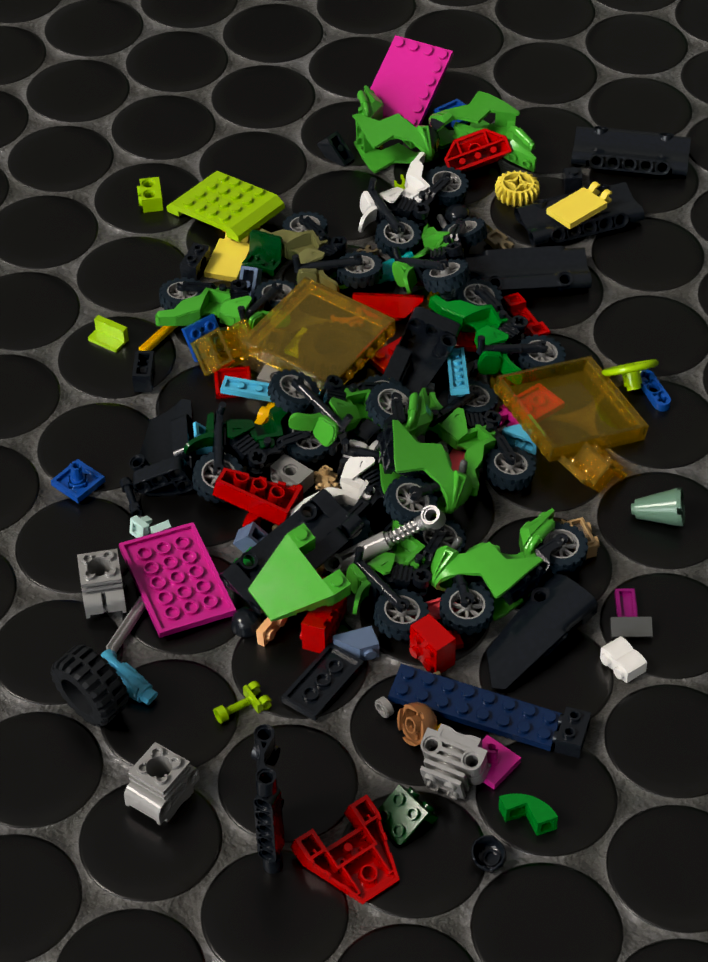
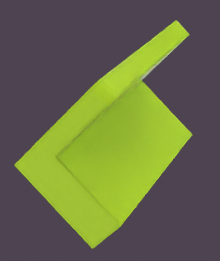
(109, 334)

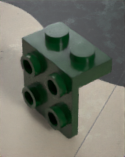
(264, 252)
(404, 814)

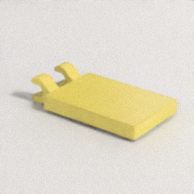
(579, 206)
(227, 259)

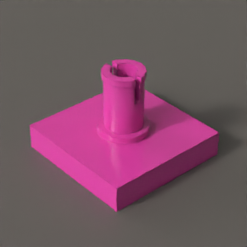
(501, 759)

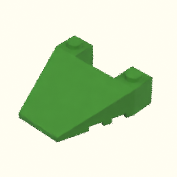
(291, 583)

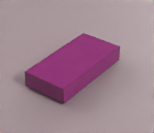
(626, 602)

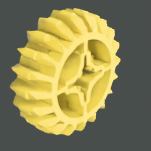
(517, 188)

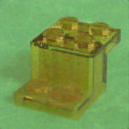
(221, 347)
(593, 466)

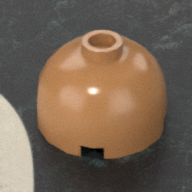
(414, 720)

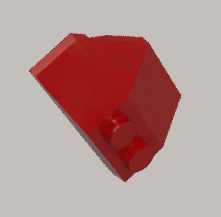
(477, 150)
(393, 305)

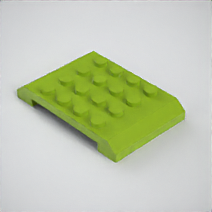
(228, 205)

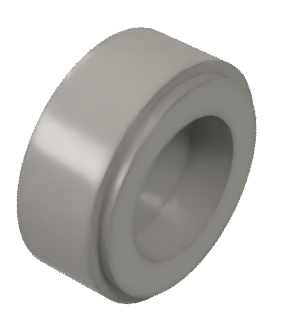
(384, 707)

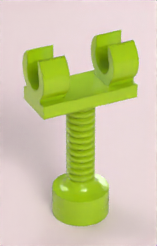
(249, 691)

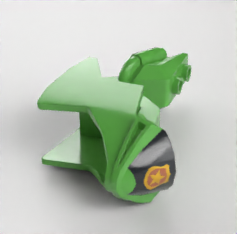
(504, 124)
(374, 132)

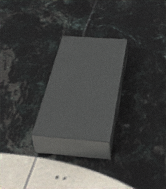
(631, 627)

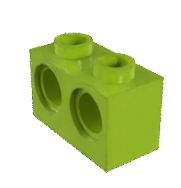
(150, 194)

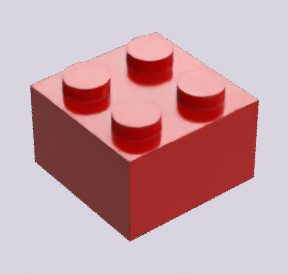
(432, 644)

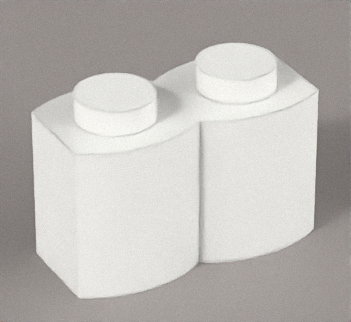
(623, 659)

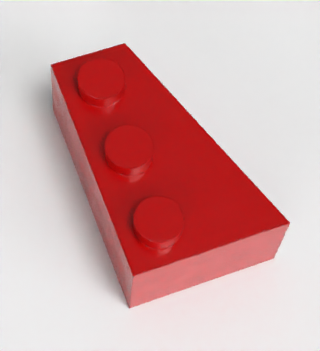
(321, 625)

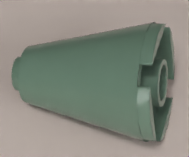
(661, 507)

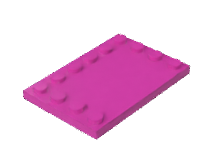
(410, 78)
(177, 579)

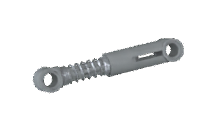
(384, 541)

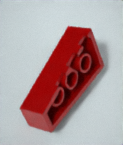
(257, 495)

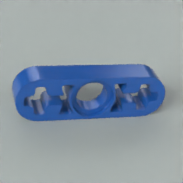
(654, 397)

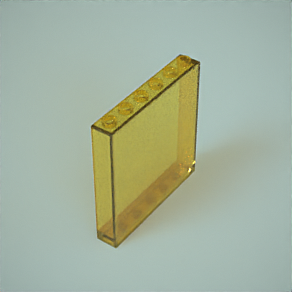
(319, 333)
(568, 406)

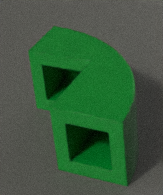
(539, 814)

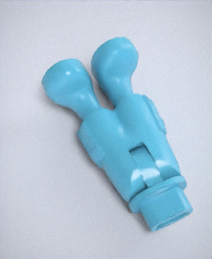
(136, 684)

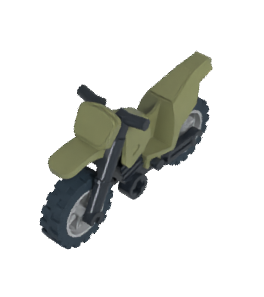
(318, 255)

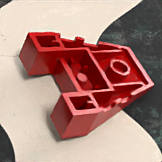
(357, 862)

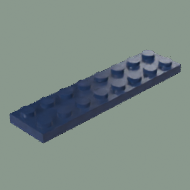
(476, 707)

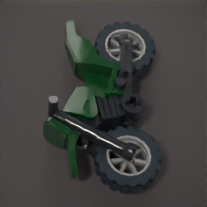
(250, 445)

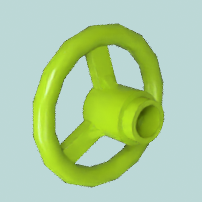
(631, 372)

